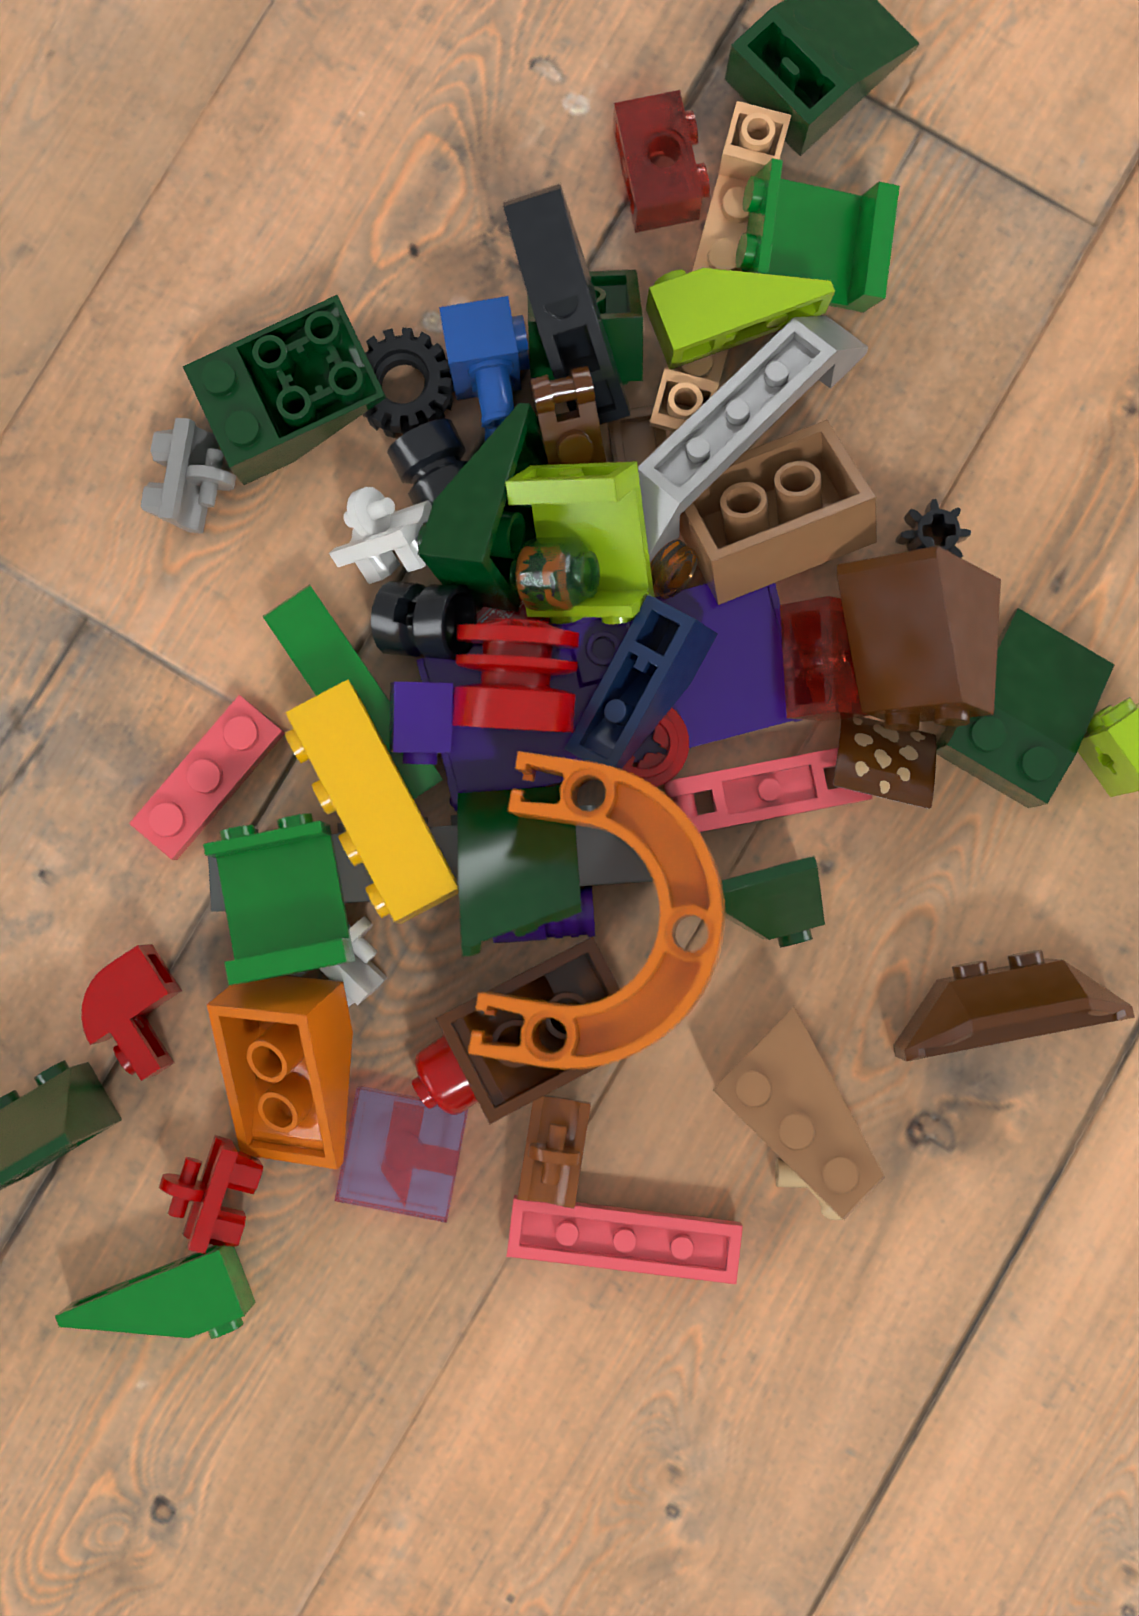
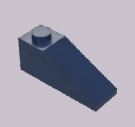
(641, 683)

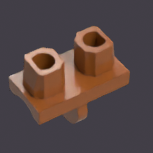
(554, 1151)

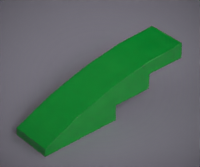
(329, 659)

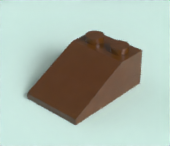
(504, 1086)

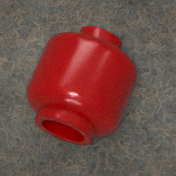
(441, 1079)

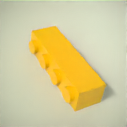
(372, 802)

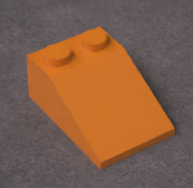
(286, 1067)

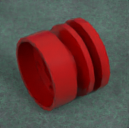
(515, 676)

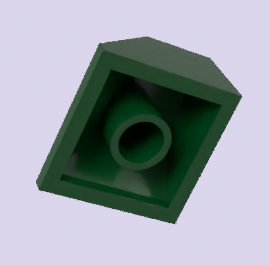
(777, 901)

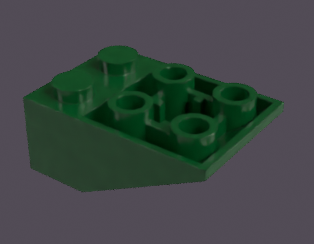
(816, 61)
(285, 389)

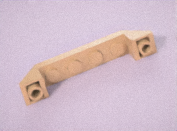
(751, 143)

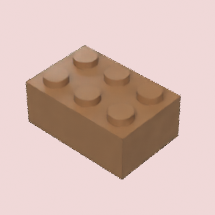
(780, 513)

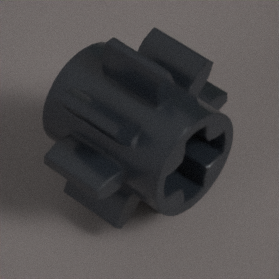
(943, 525)

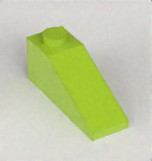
(725, 308)

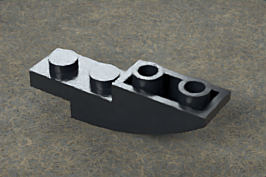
(564, 296)

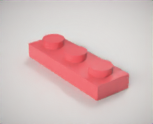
(207, 778)

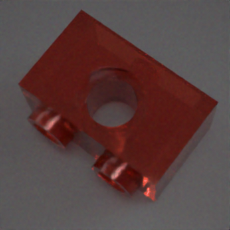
(655, 128)

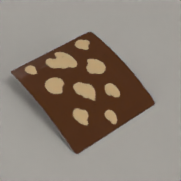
(886, 762)

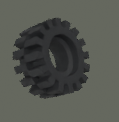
(424, 357)

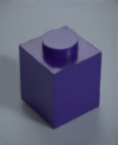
(420, 720)

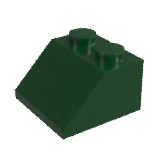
(622, 318)

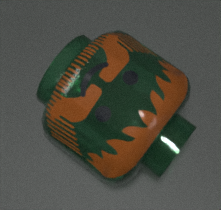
(555, 573)

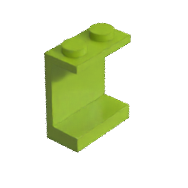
(605, 512)

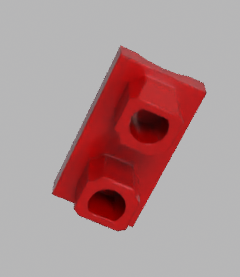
(207, 1219)

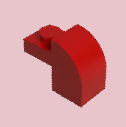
(118, 1005)

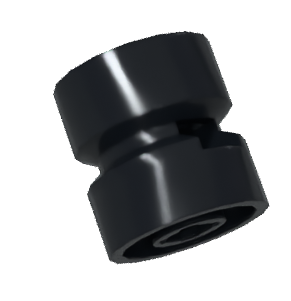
(428, 458)
(422, 619)

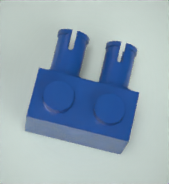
(486, 355)

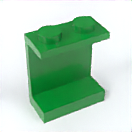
(820, 235)
(282, 899)

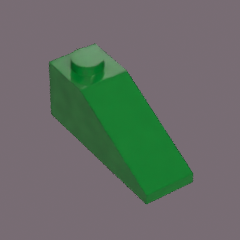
(172, 1300)

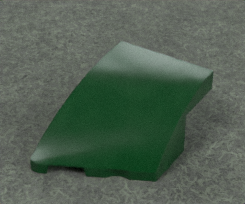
(512, 867)

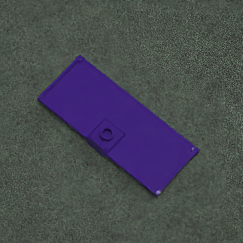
(731, 694)

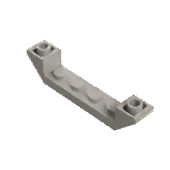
(738, 415)

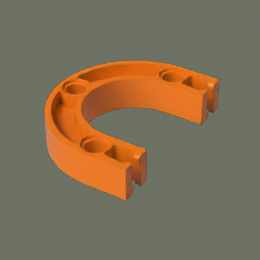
(672, 976)

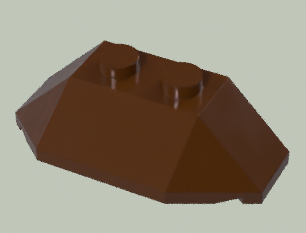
(1006, 1005)

